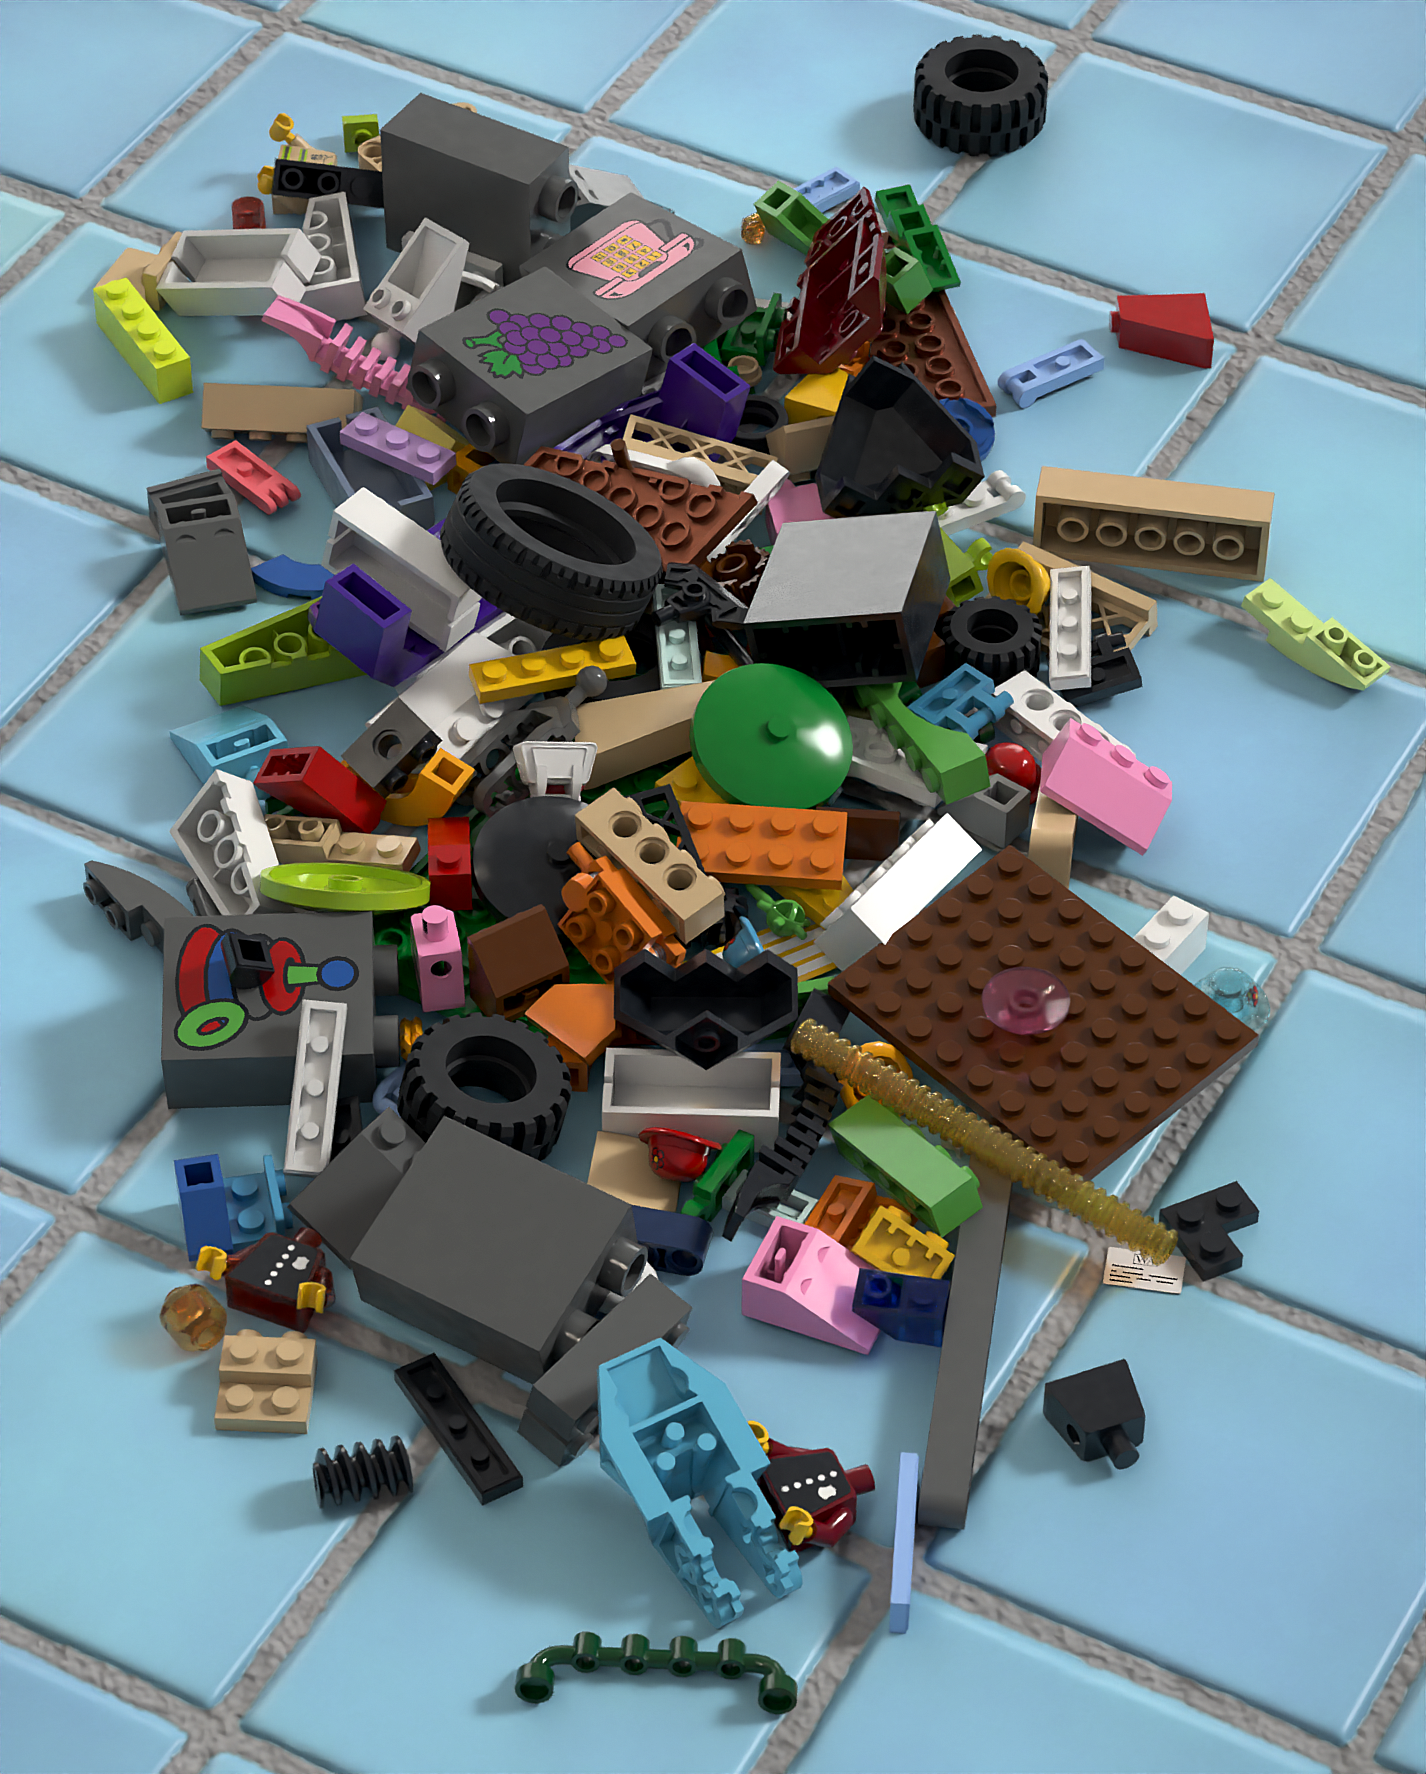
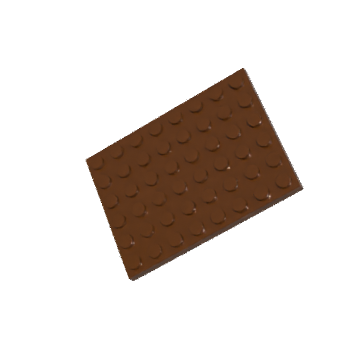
(1096, 1083)

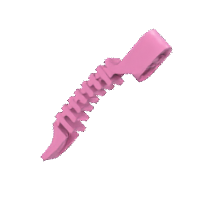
(313, 333)

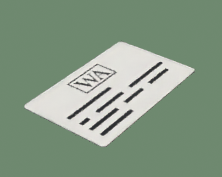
(1133, 1271)

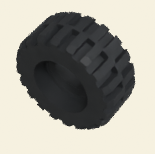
(980, 95)
(494, 1057)

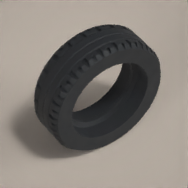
(551, 552)

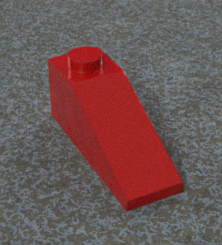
(450, 863)

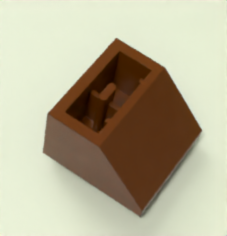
(515, 963)

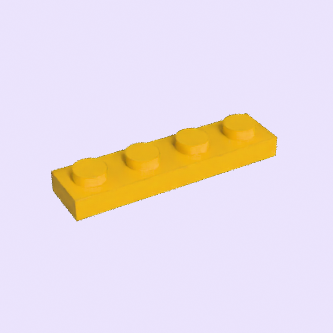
(549, 669)

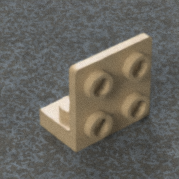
(144, 271)

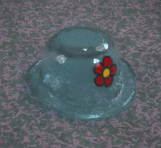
(1238, 995)

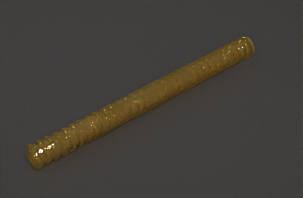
(984, 1141)

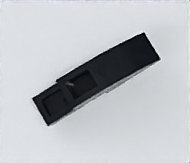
(314, 180)

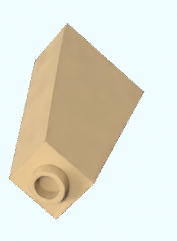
(637, 730)

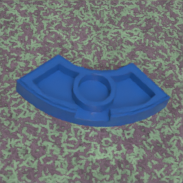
(287, 577)

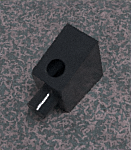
(1098, 1413)

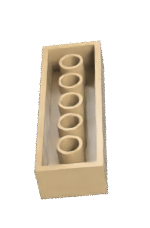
(1153, 523)

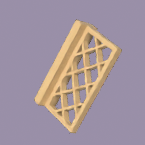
(1109, 599)

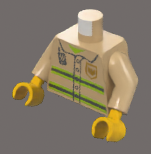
(297, 150)

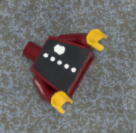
(810, 1492)

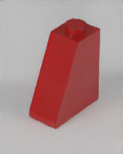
(1165, 327)
(320, 788)

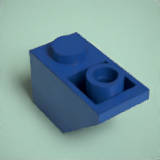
(203, 1204)

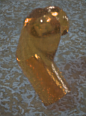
(752, 229)

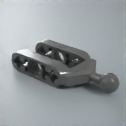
(540, 720)

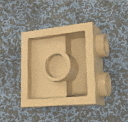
(266, 1382)

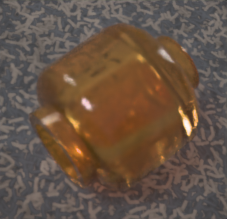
(193, 1317)

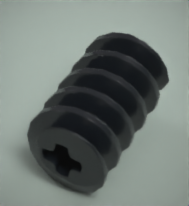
(361, 1470)

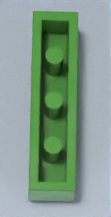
(906, 1165)

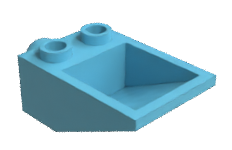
(230, 743)

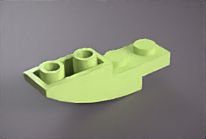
(1317, 646)

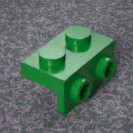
(756, 333)

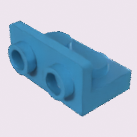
(256, 1205)

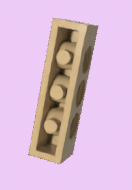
(601, 832)

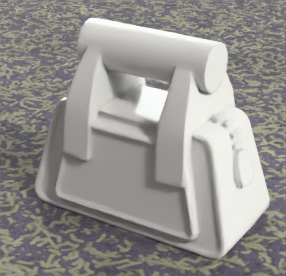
(555, 764)

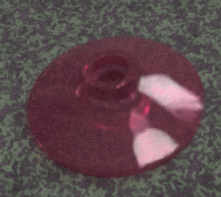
(1025, 1000)

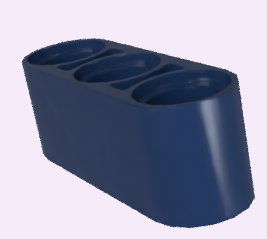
(673, 1240)

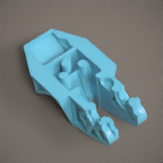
(680, 1435)

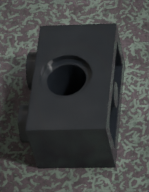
(393, 727)

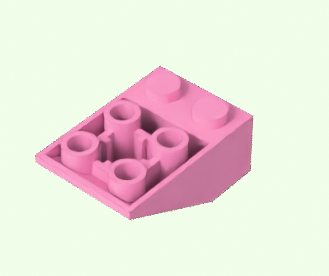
(807, 1286)

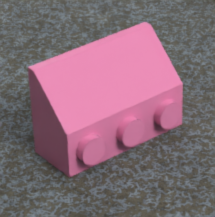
(1105, 785)

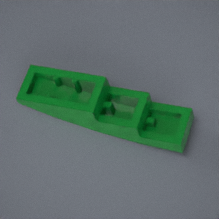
(916, 235)

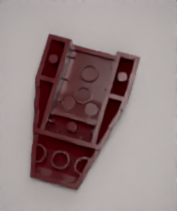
(839, 293)

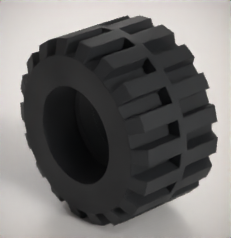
(992, 638)

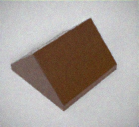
(870, 833)

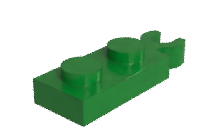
(714, 1183)

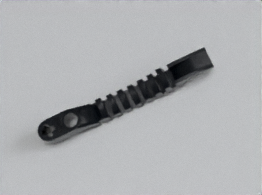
(780, 1169)

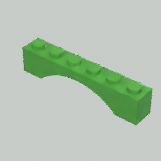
(795, 220)
(944, 757)

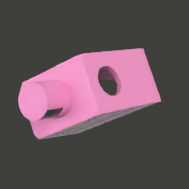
(434, 940)

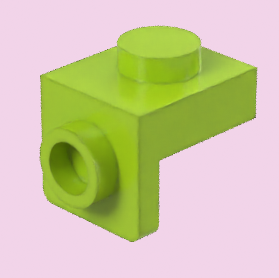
(358, 130)

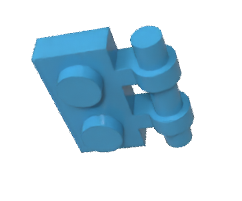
(958, 695)

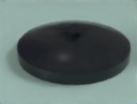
(524, 858)

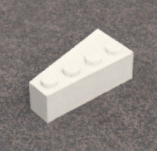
(337, 280)
(229, 845)

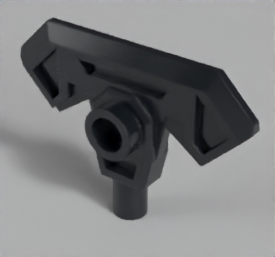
(696, 597)

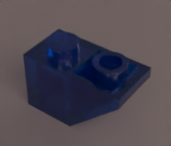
(903, 1305)

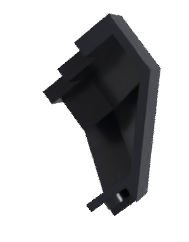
(894, 448)
(705, 1004)

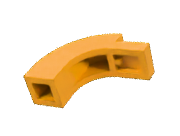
(428, 792)

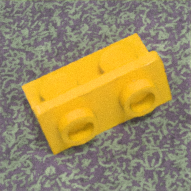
(897, 1247)

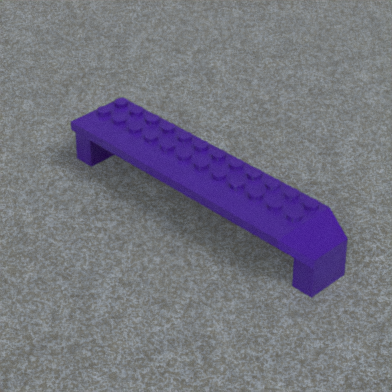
(373, 624)

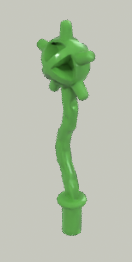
(782, 916)

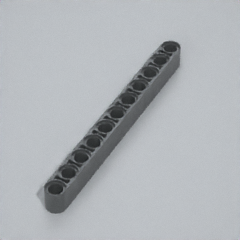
(965, 1355)

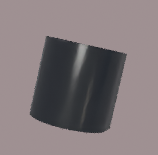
(247, 960)

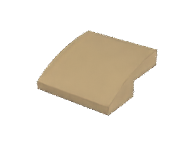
(623, 1171)

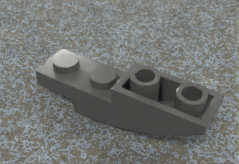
(131, 902)

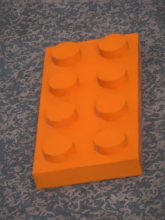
(768, 844)

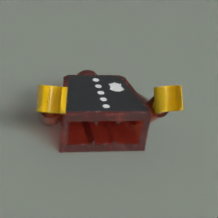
(275, 1278)

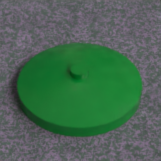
(770, 738)

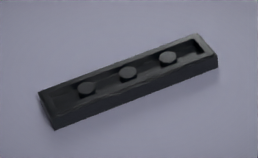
(458, 1429)

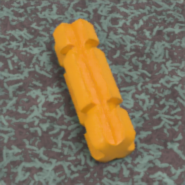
(408, 1033)

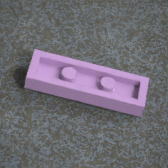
(398, 448)

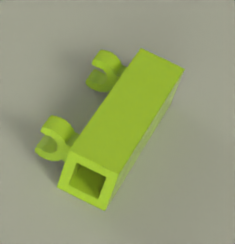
(963, 566)

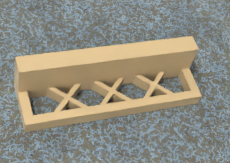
(731, 475)

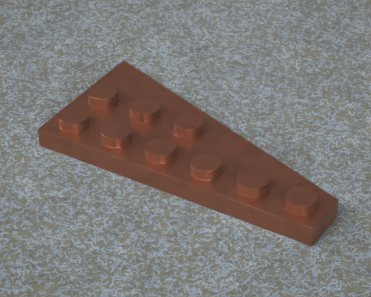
(678, 515)

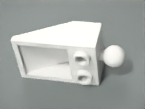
(418, 286)

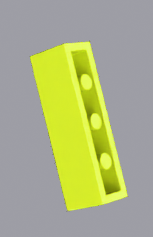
(143, 340)

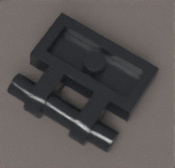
(1110, 672)

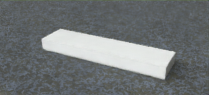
(1070, 628)
(315, 1088)

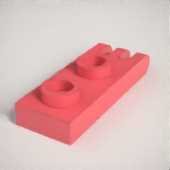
(253, 477)

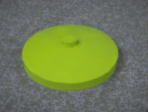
(344, 887)

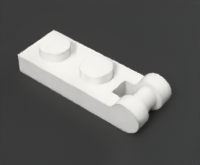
(983, 504)

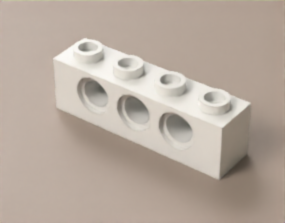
(1038, 714)

